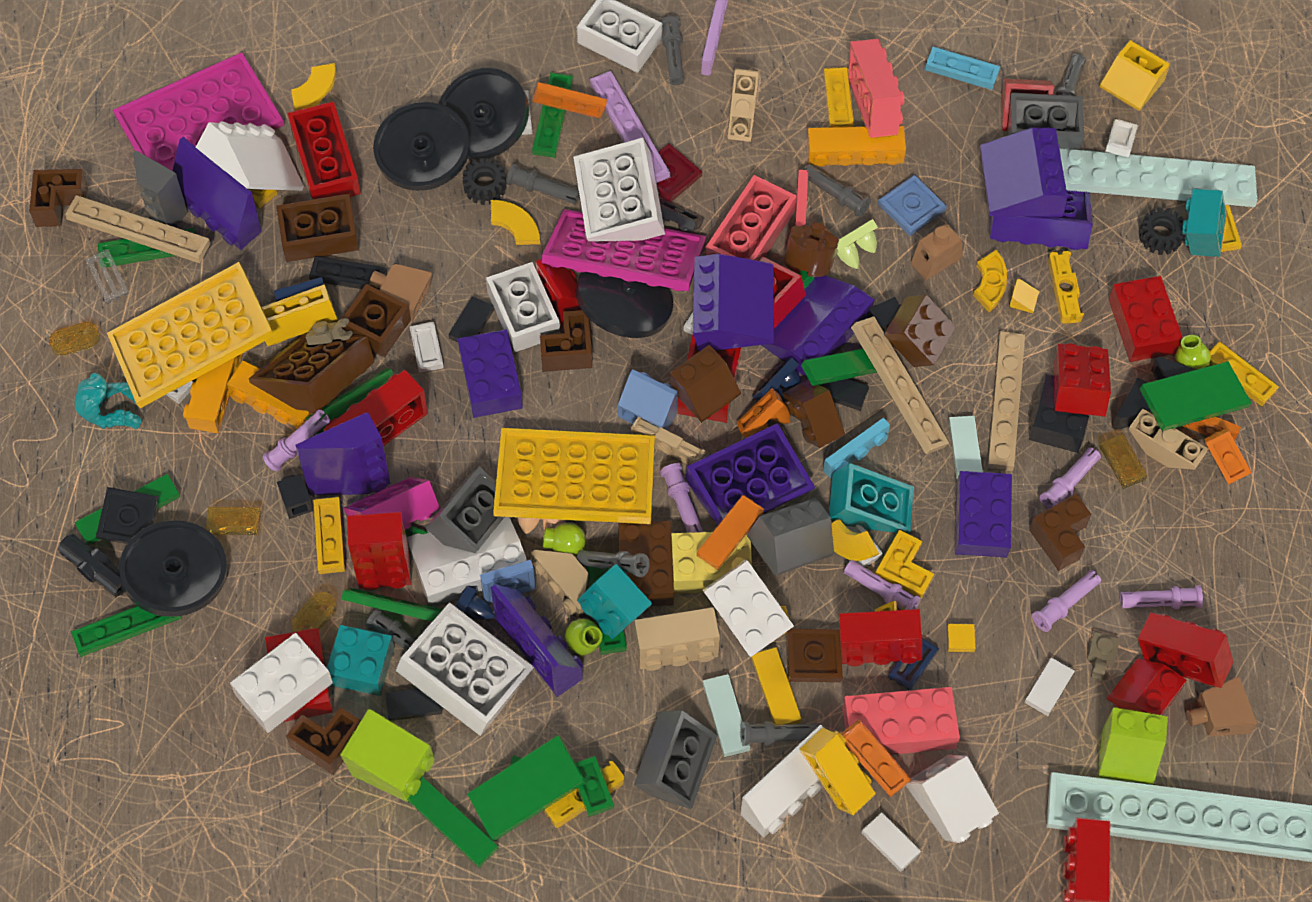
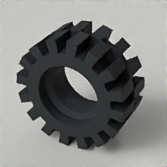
(484, 169)
(1158, 242)

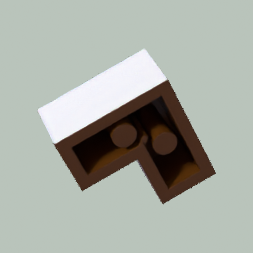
(53, 190)
(569, 349)
(816, 411)
(1057, 531)
(322, 744)

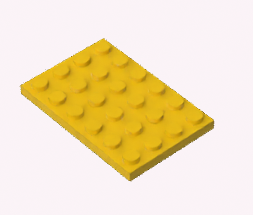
(190, 335)
(574, 476)

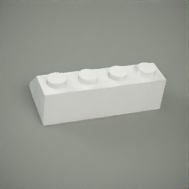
(780, 792)

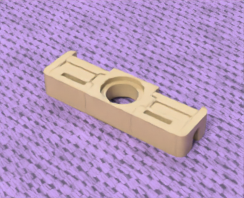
(668, 442)

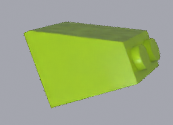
(1132, 746)
(387, 756)

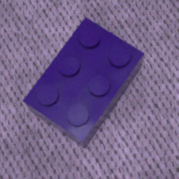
(490, 373)
(983, 514)

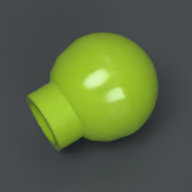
(1193, 353)
(564, 538)
(583, 636)

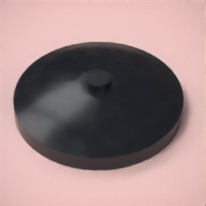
(491, 109)
(421, 146)
(624, 306)
(173, 568)

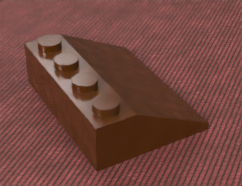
(314, 374)

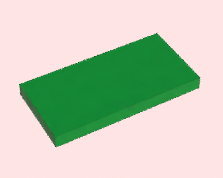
(1195, 396)
(526, 788)

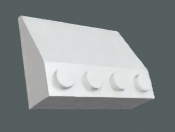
(250, 155)
(619, 193)
(449, 570)
(464, 668)

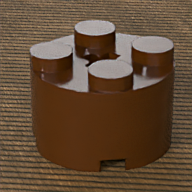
(811, 250)

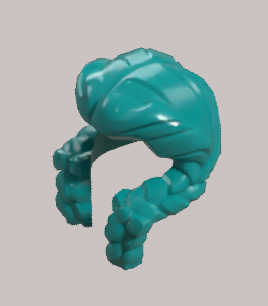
(91, 396)

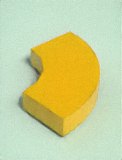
(317, 86)
(516, 221)
(993, 282)
(852, 544)

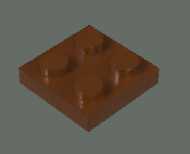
(814, 655)

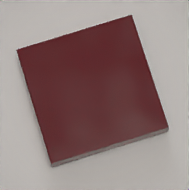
(682, 173)

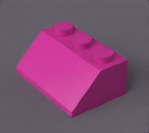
(410, 497)

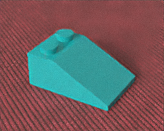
(870, 500)

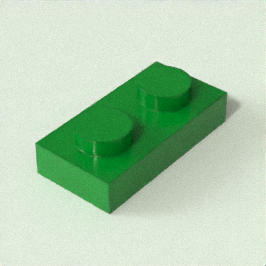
(595, 791)

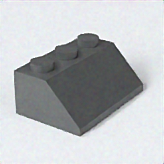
(1049, 111)
(159, 191)
(468, 514)
(793, 536)
(675, 758)

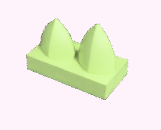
(864, 237)

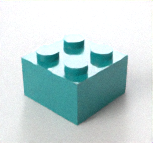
(1205, 222)
(613, 602)
(360, 660)

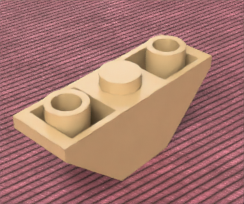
(743, 104)
(1168, 446)
(563, 576)

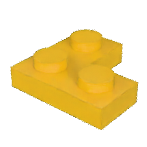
(898, 565)

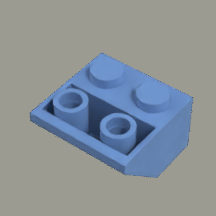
(649, 400)

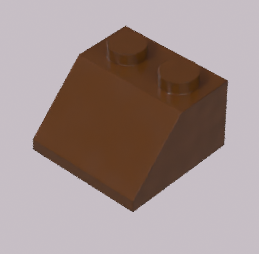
(704, 383)

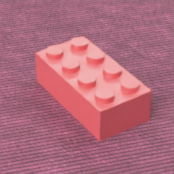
(875, 88)
(753, 221)
(907, 719)

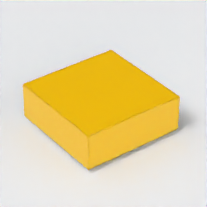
(961, 637)

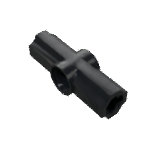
(92, 564)

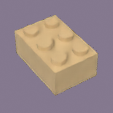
(676, 639)

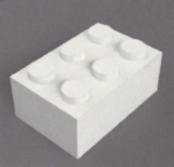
(619, 33)
(522, 306)
(748, 608)
(281, 682)

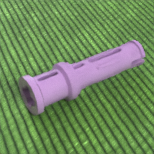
(286, 446)
(1064, 486)
(679, 491)
(889, 591)
(1174, 597)
(1059, 606)

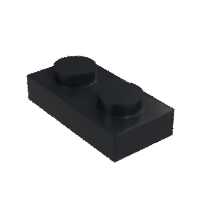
(685, 219)

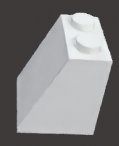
(953, 797)

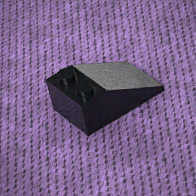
(1055, 427)

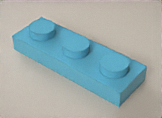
(962, 68)
(858, 447)

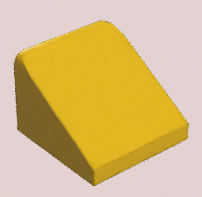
(1024, 297)

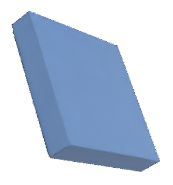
(912, 205)
(516, 577)

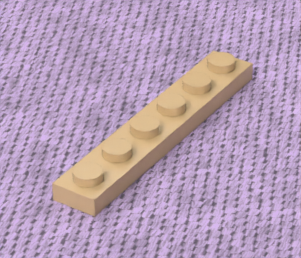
(138, 229)
(900, 385)
(1006, 401)

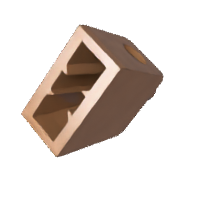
(937, 251)
(404, 284)
(1224, 710)

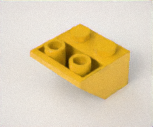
(1135, 75)

